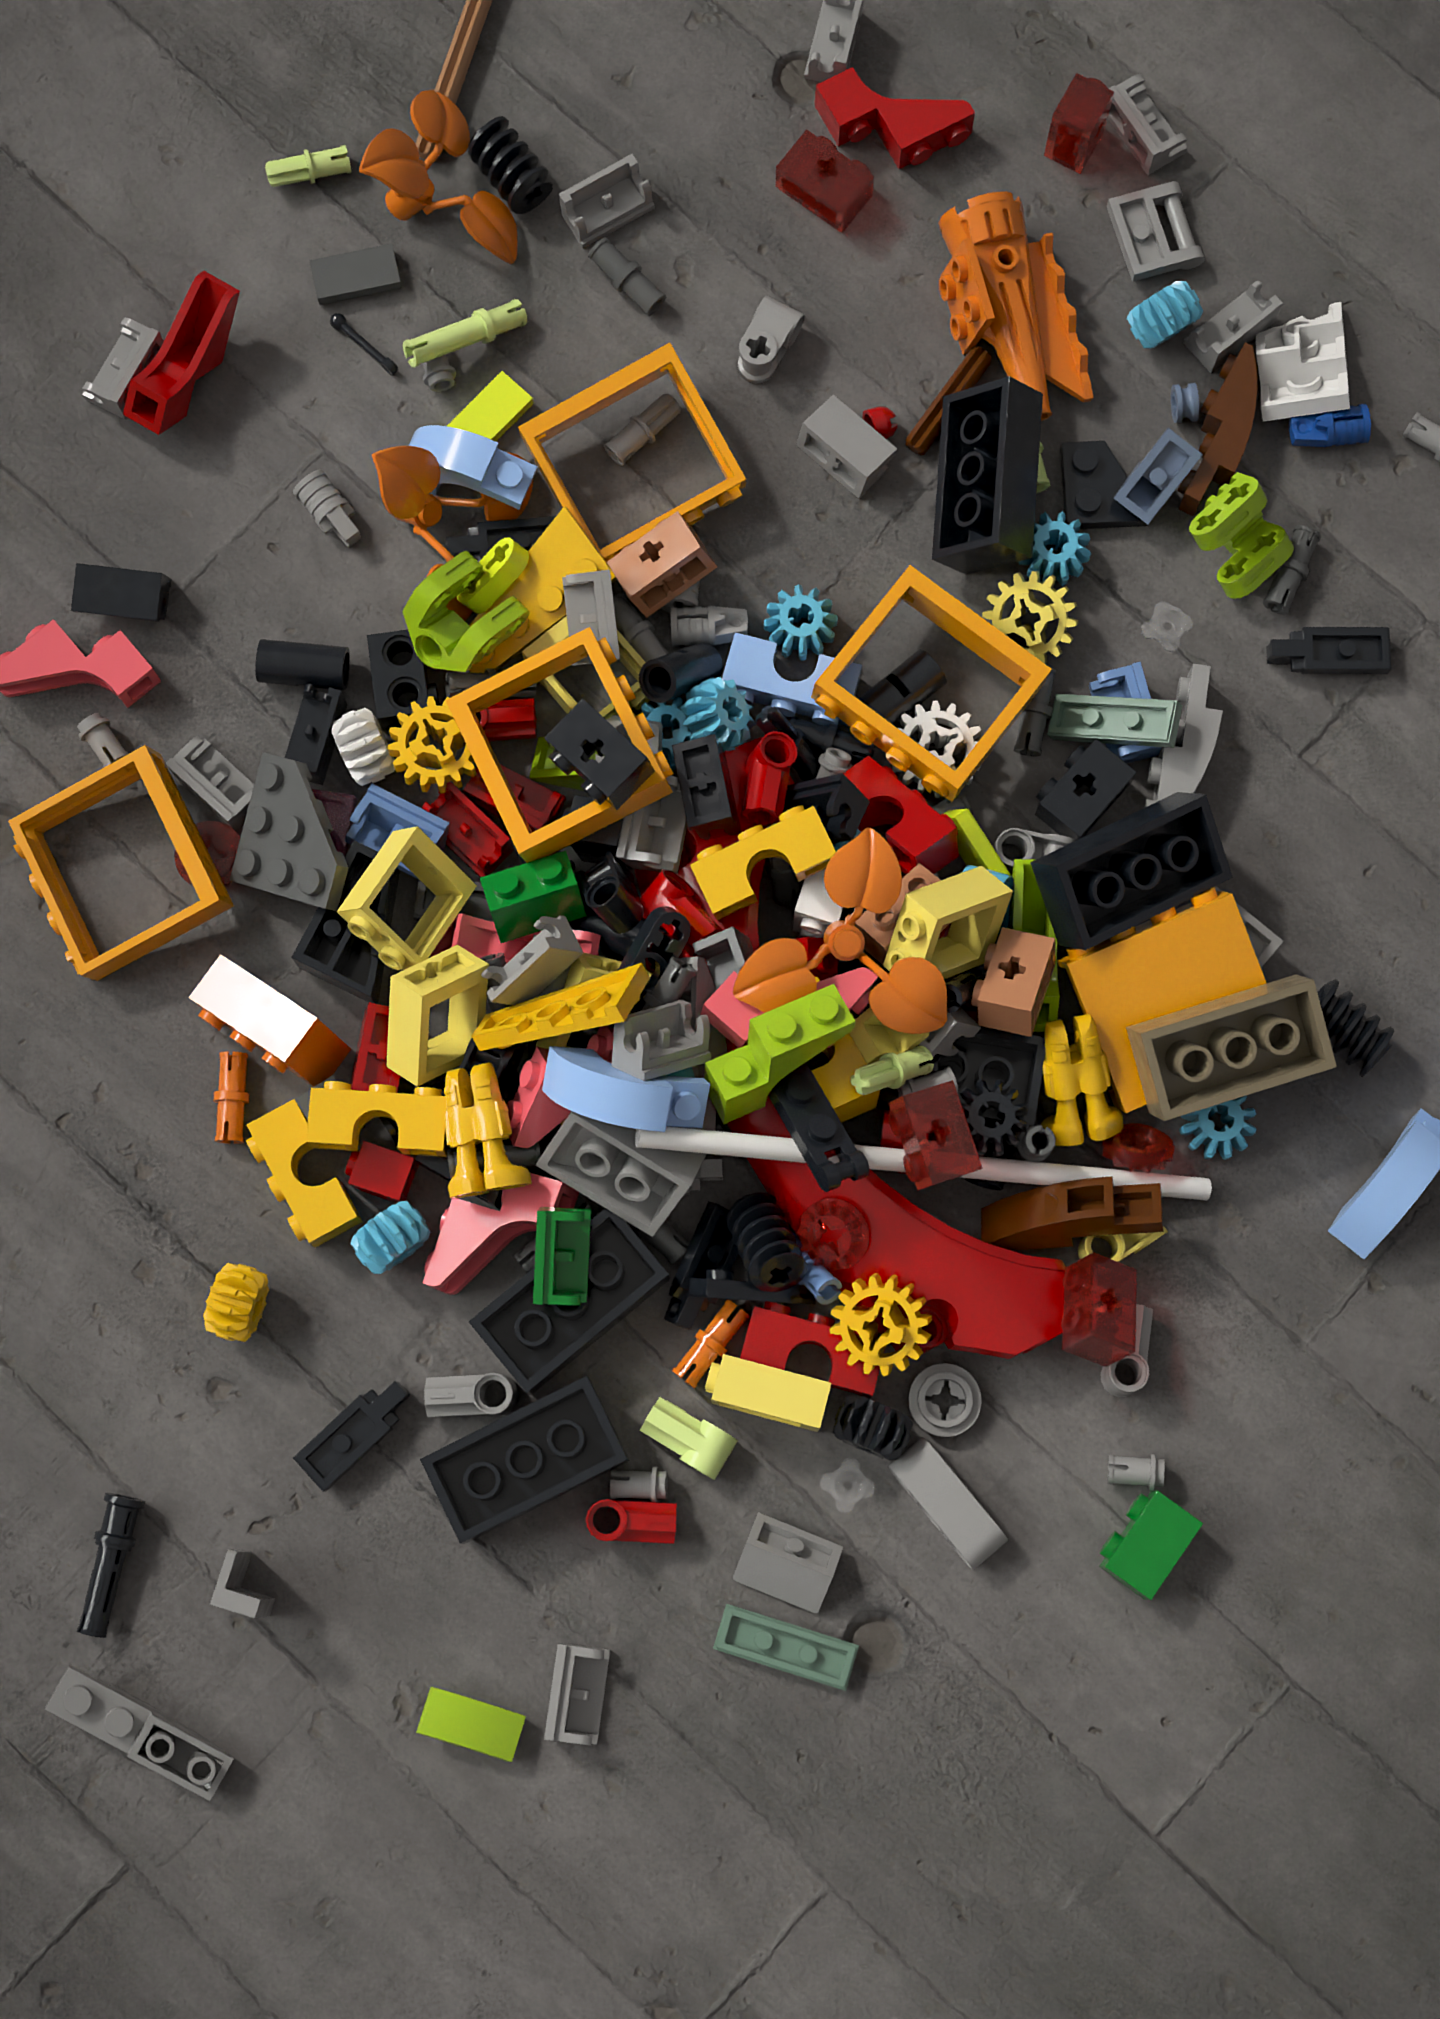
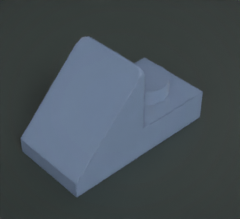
(1157, 475)

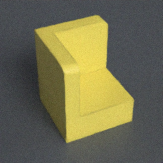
(877, 1039)

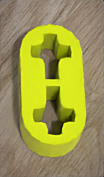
(500, 569)

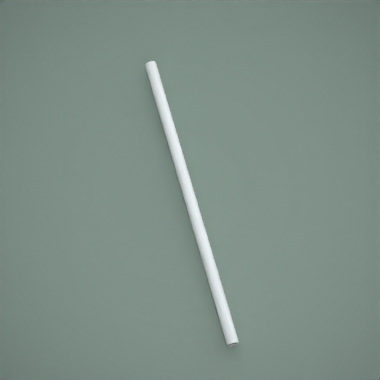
(892, 1160)

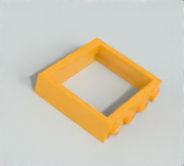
(612, 390)
(969, 630)
(522, 675)
(50, 884)

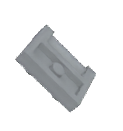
(1142, 234)

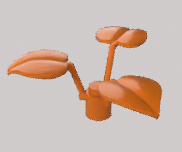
(396, 163)
(405, 482)
(861, 877)

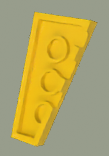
(557, 553)
(568, 1010)

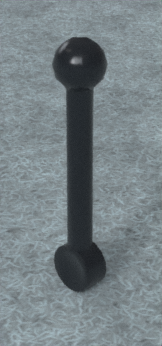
(339, 321)

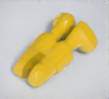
(1076, 1070)
(477, 1116)

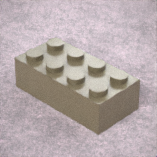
(1231, 1047)

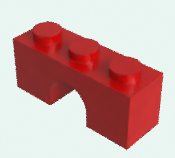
(919, 830)
(776, 1334)

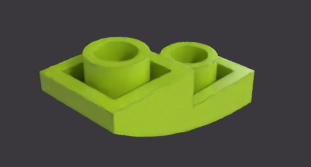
(471, 1724)

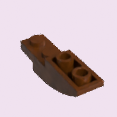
(1227, 428)
(1071, 1209)

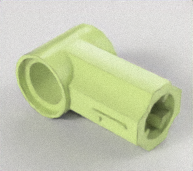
(696, 1442)

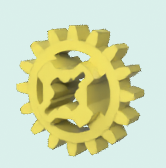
(1025, 598)

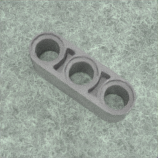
(948, 1503)

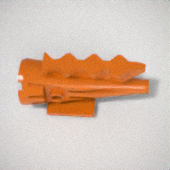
(1012, 296)

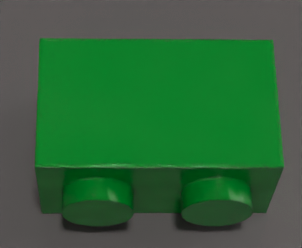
(530, 891)
(1149, 1543)

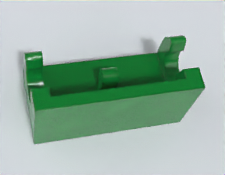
(562, 1256)

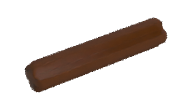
(963, 378)

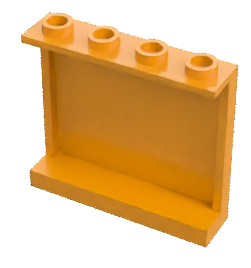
(1157, 970)

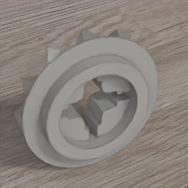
(960, 1385)

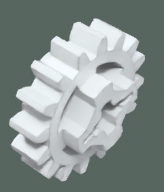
(930, 732)

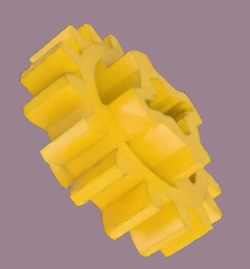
(422, 754)
(899, 1328)

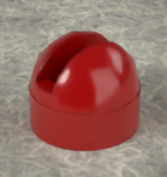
(879, 419)

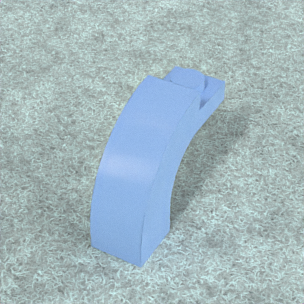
(476, 463)
(595, 1089)
(1392, 1187)

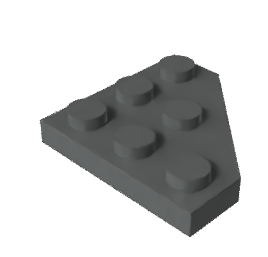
(288, 838)

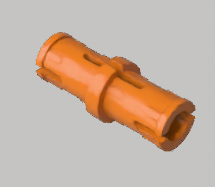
(231, 1097)
(710, 1343)

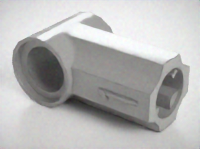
(1136, 1361)
(466, 1395)

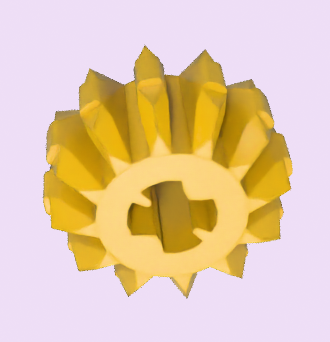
(236, 1302)

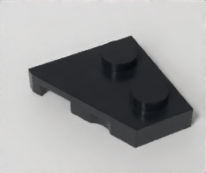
(1089, 486)

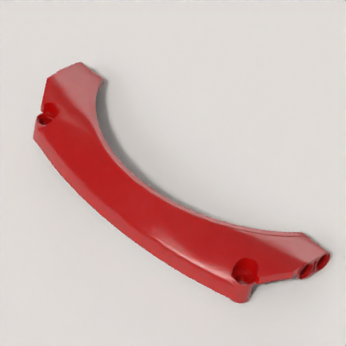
(975, 1291)

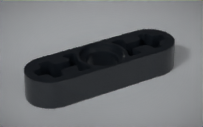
(671, 945)

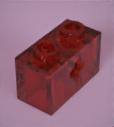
(1078, 122)
(824, 180)
(936, 1111)
(1099, 1309)

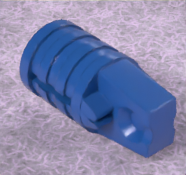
(1332, 427)

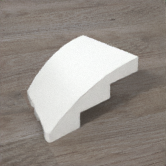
(1303, 366)

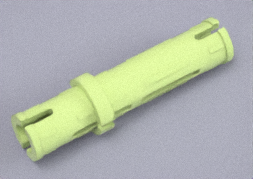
(479, 327)

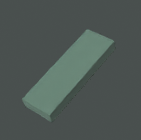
(1115, 720)
(786, 1647)

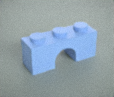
(753, 670)

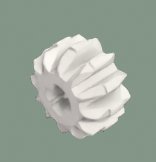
(363, 746)

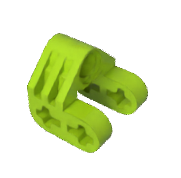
(1238, 524)
(440, 634)

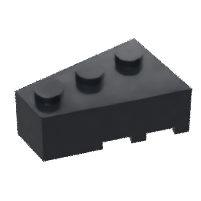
(333, 950)

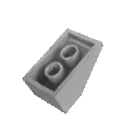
(616, 1174)

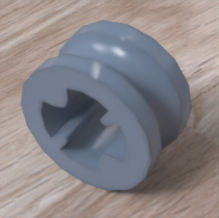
(1184, 402)

